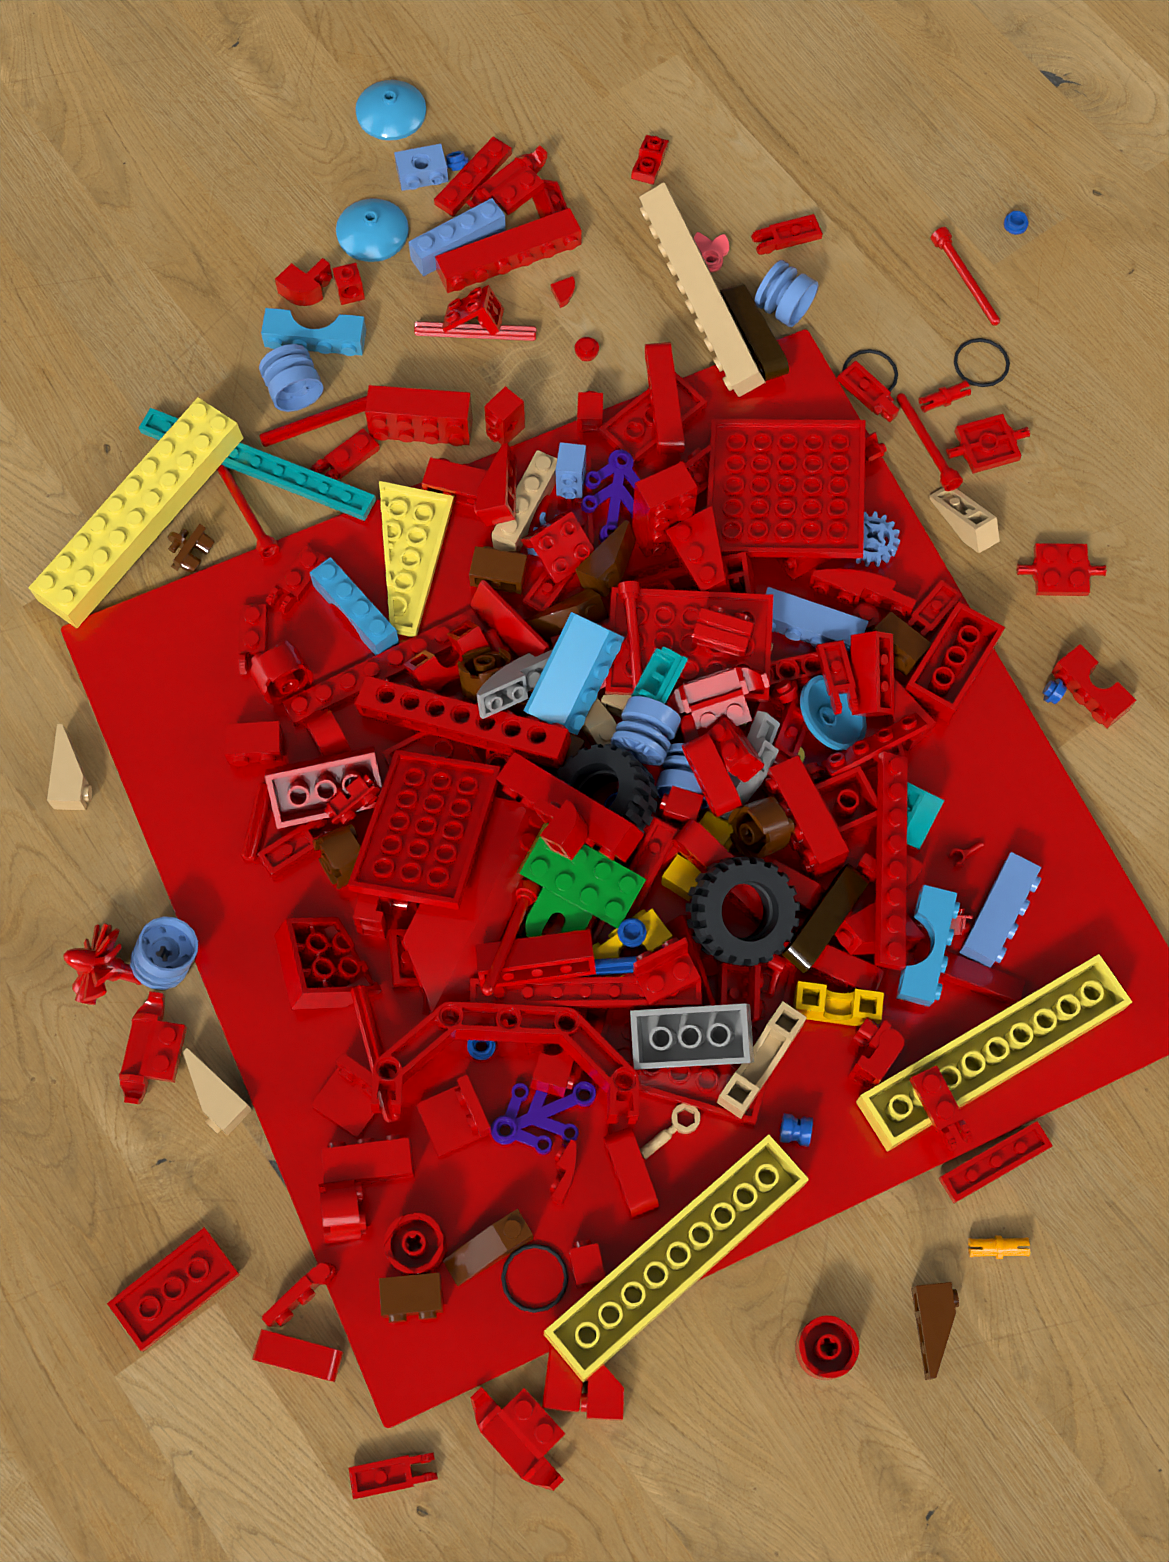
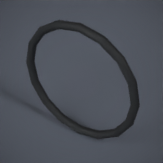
(985, 341)
(878, 353)
(553, 1303)

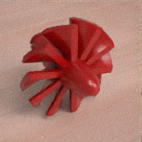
(98, 964)

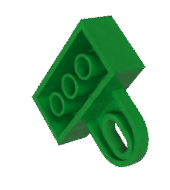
(577, 887)

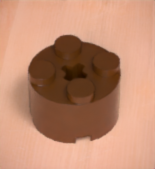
(478, 667)
(760, 828)
(338, 854)

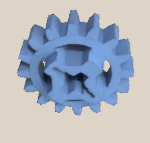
(874, 544)

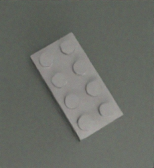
(692, 1036)

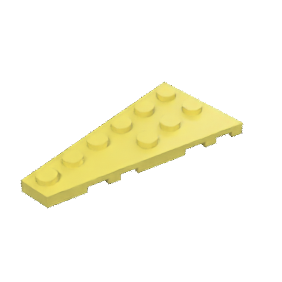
(412, 539)

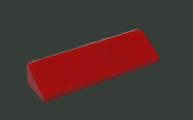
(507, 622)
(975, 976)

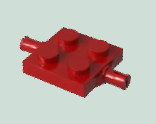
(988, 443)
(1061, 569)

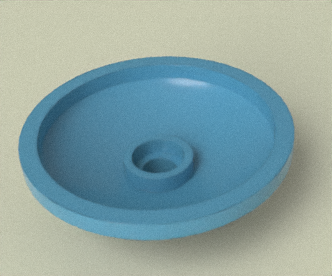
(391, 110)
(376, 238)
(832, 730)

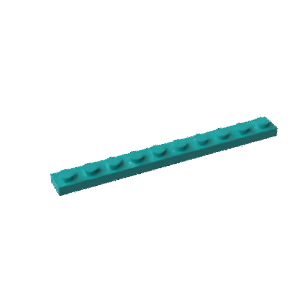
(279, 472)

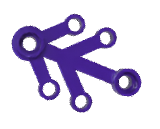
(615, 491)
(538, 1116)

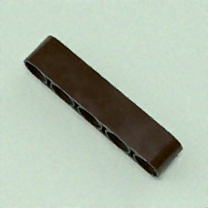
(756, 332)
(825, 918)

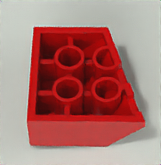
(320, 963)

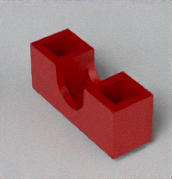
(434, 674)
(1104, 704)
(554, 1071)

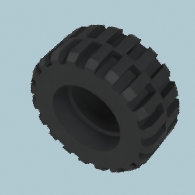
(608, 764)
(777, 910)

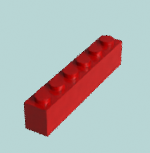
(508, 250)
(605, 828)

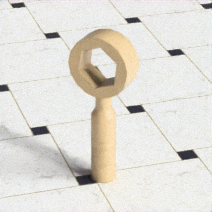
(665, 1135)

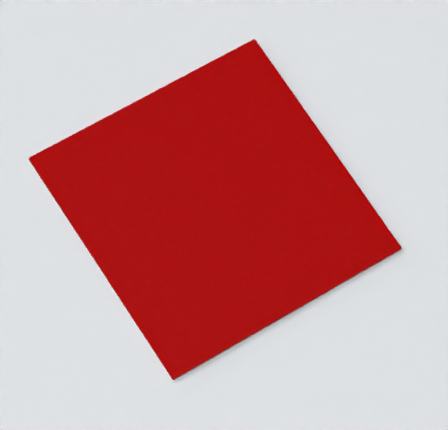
(170, 679)

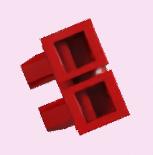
(370, 914)
(882, 1048)

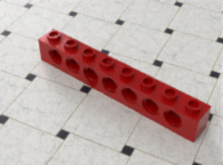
(471, 732)

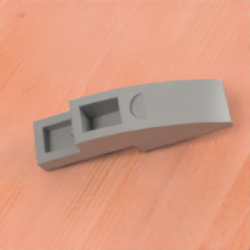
(511, 684)
(761, 738)

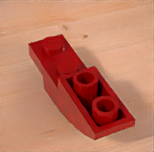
(852, 585)

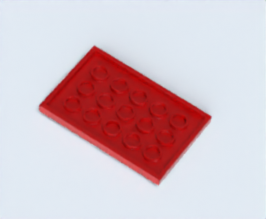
(669, 621)
(425, 829)

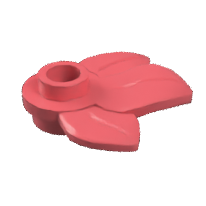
(712, 251)

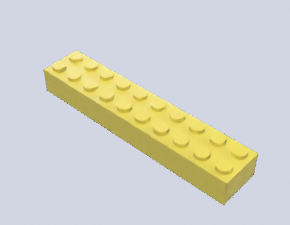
(136, 512)
(998, 1048)
(675, 1258)

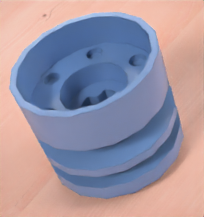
(786, 293)
(291, 377)
(646, 729)
(678, 774)
(164, 953)

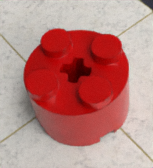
(280, 672)
(341, 1212)
(409, 1228)
(836, 1333)

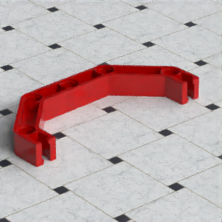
(531, 1025)

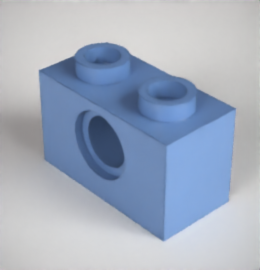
(421, 167)
(570, 470)

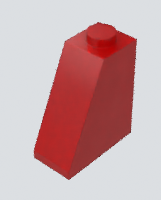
(858, 932)

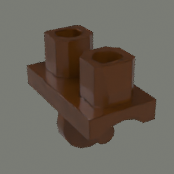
(184, 558)

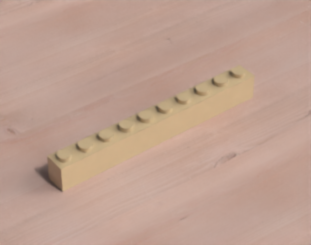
(703, 293)

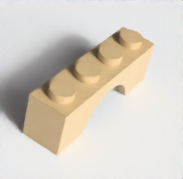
(534, 486)
(767, 1053)

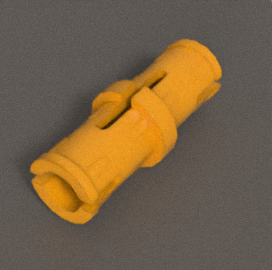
(998, 1247)

